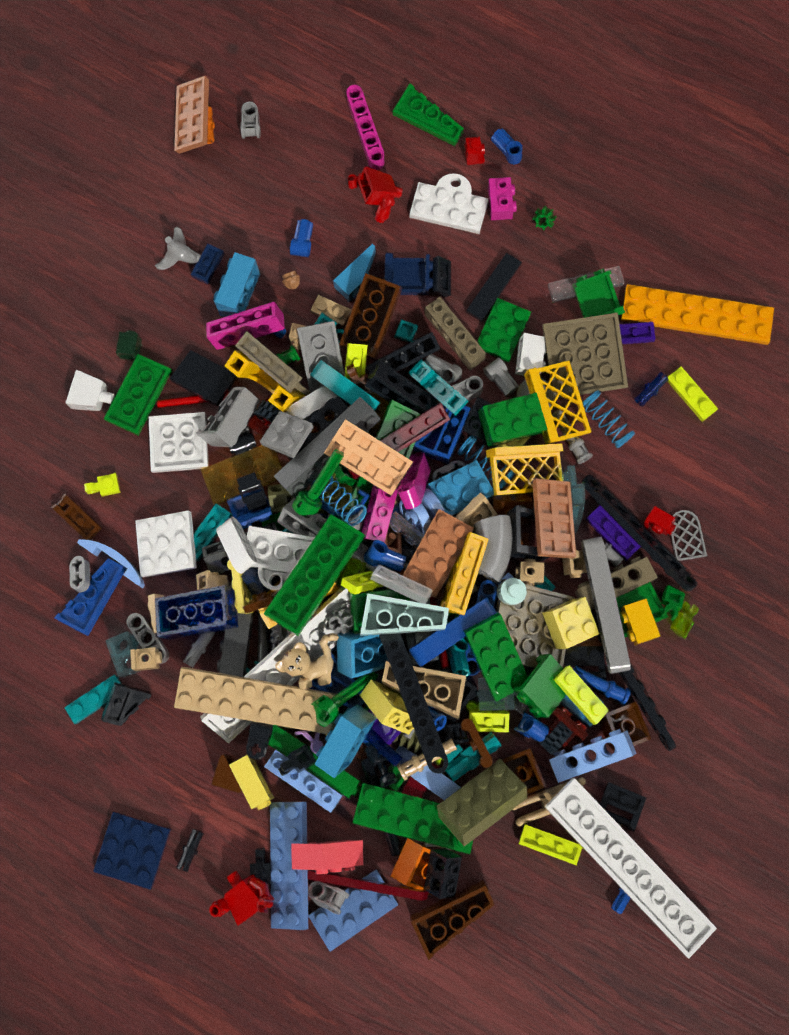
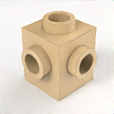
(534, 568)

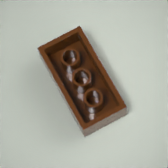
(371, 314)

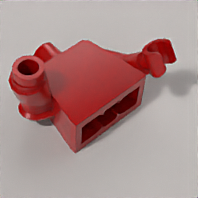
(376, 189)
(243, 899)

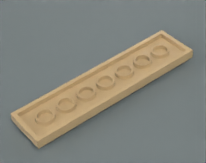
(249, 699)

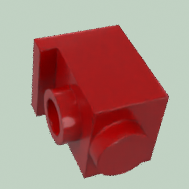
(474, 151)
(660, 521)

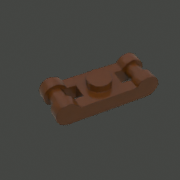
(477, 743)

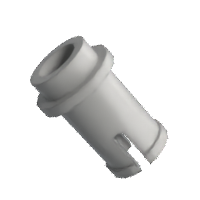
(612, 555)

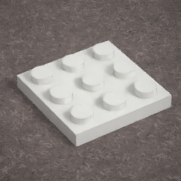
(176, 444)
(166, 544)

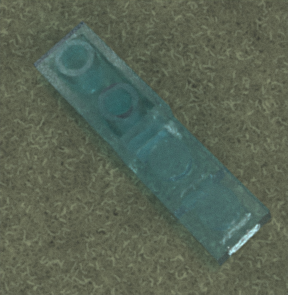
(577, 494)

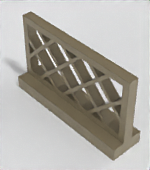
(270, 363)

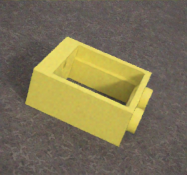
(387, 706)
(252, 782)

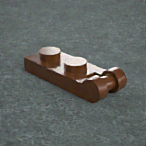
(76, 518)

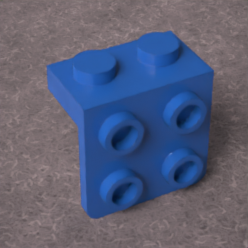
(241, 513)

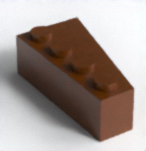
(450, 917)

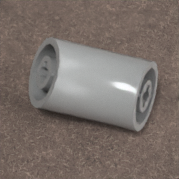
(499, 546)

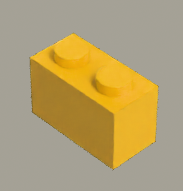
(639, 622)

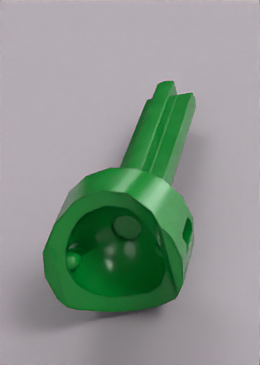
(310, 502)
(327, 709)

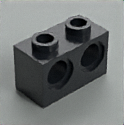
(442, 873)

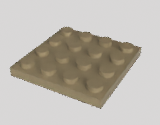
(593, 351)
(529, 627)

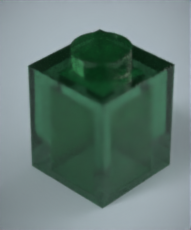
(128, 345)

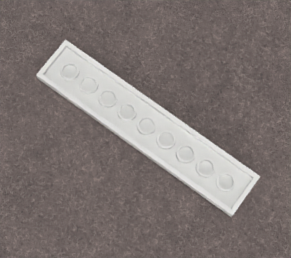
(265, 670)
(630, 867)

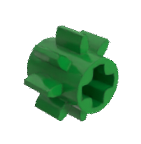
(543, 223)

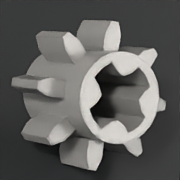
(340, 621)

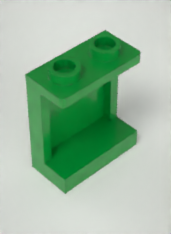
(597, 295)
(540, 689)

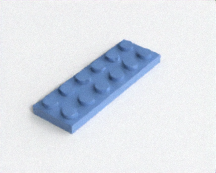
(288, 885)

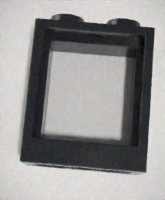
(518, 550)

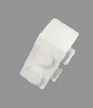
(530, 353)

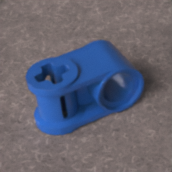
(532, 728)

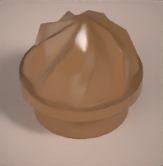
(291, 280)

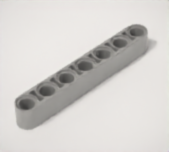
(605, 605)

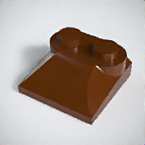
(626, 719)

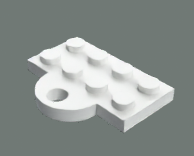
(449, 204)
(276, 553)

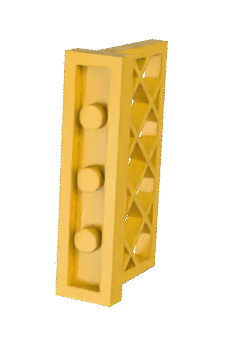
(536, 385)
(522, 453)
(464, 574)

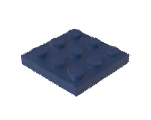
(132, 850)

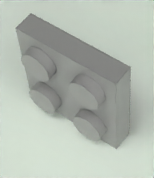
(286, 434)

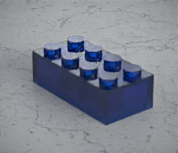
(196, 612)

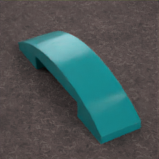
(341, 385)
(438, 387)

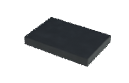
(203, 378)

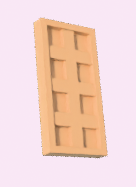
(369, 457)

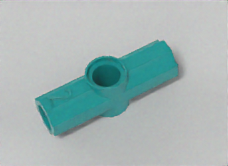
(457, 658)
(470, 759)

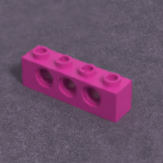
(256, 321)
(378, 514)

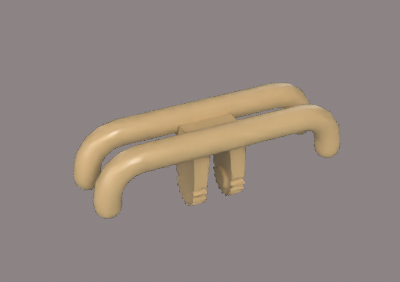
(544, 797)

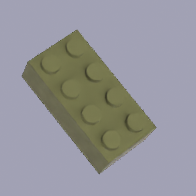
(482, 802)

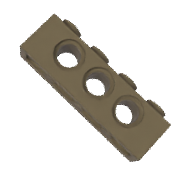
(455, 333)
(643, 570)

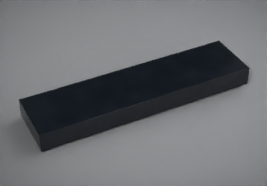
(493, 287)

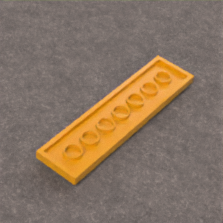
(698, 314)

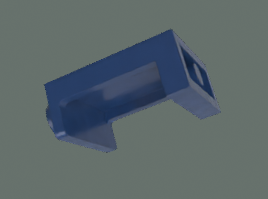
(410, 274)

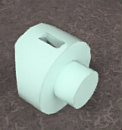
(511, 591)

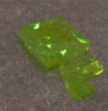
(683, 622)

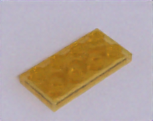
(223, 476)

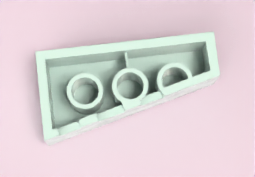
(395, 616)

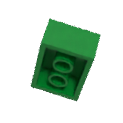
(512, 419)

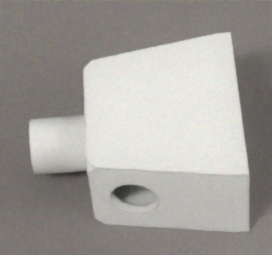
(88, 393)

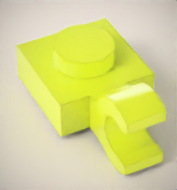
(106, 485)

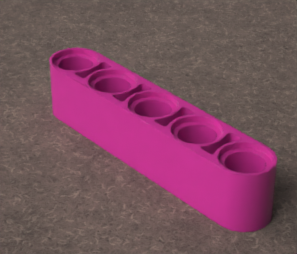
(365, 120)
(414, 482)

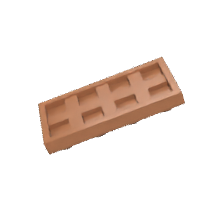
(191, 115)
(554, 518)
(438, 551)

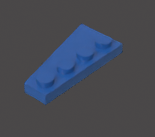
(88, 605)

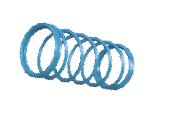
(586, 403)
(468, 444)
(363, 514)

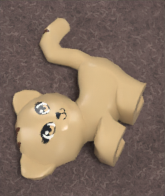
(298, 662)

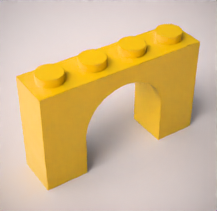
(246, 368)

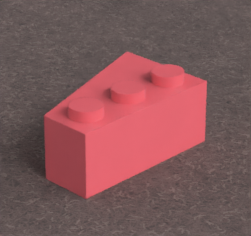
(327, 856)

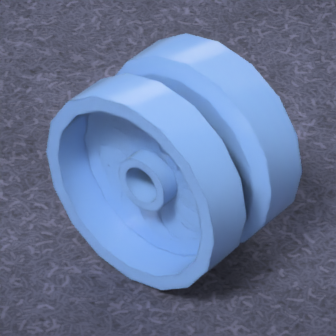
(423, 514)

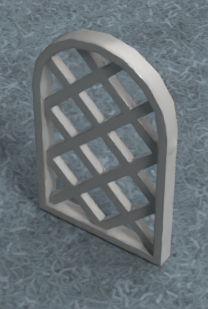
(701, 540)

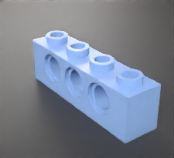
(564, 770)
(306, 783)

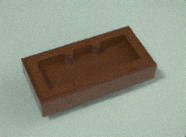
(260, 601)

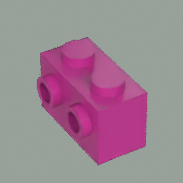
(500, 198)

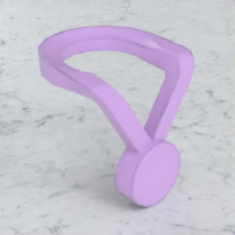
(315, 743)

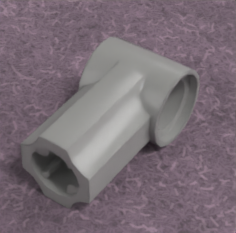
(442, 368)
(498, 373)

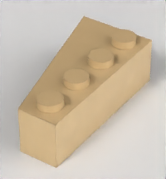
(439, 688)

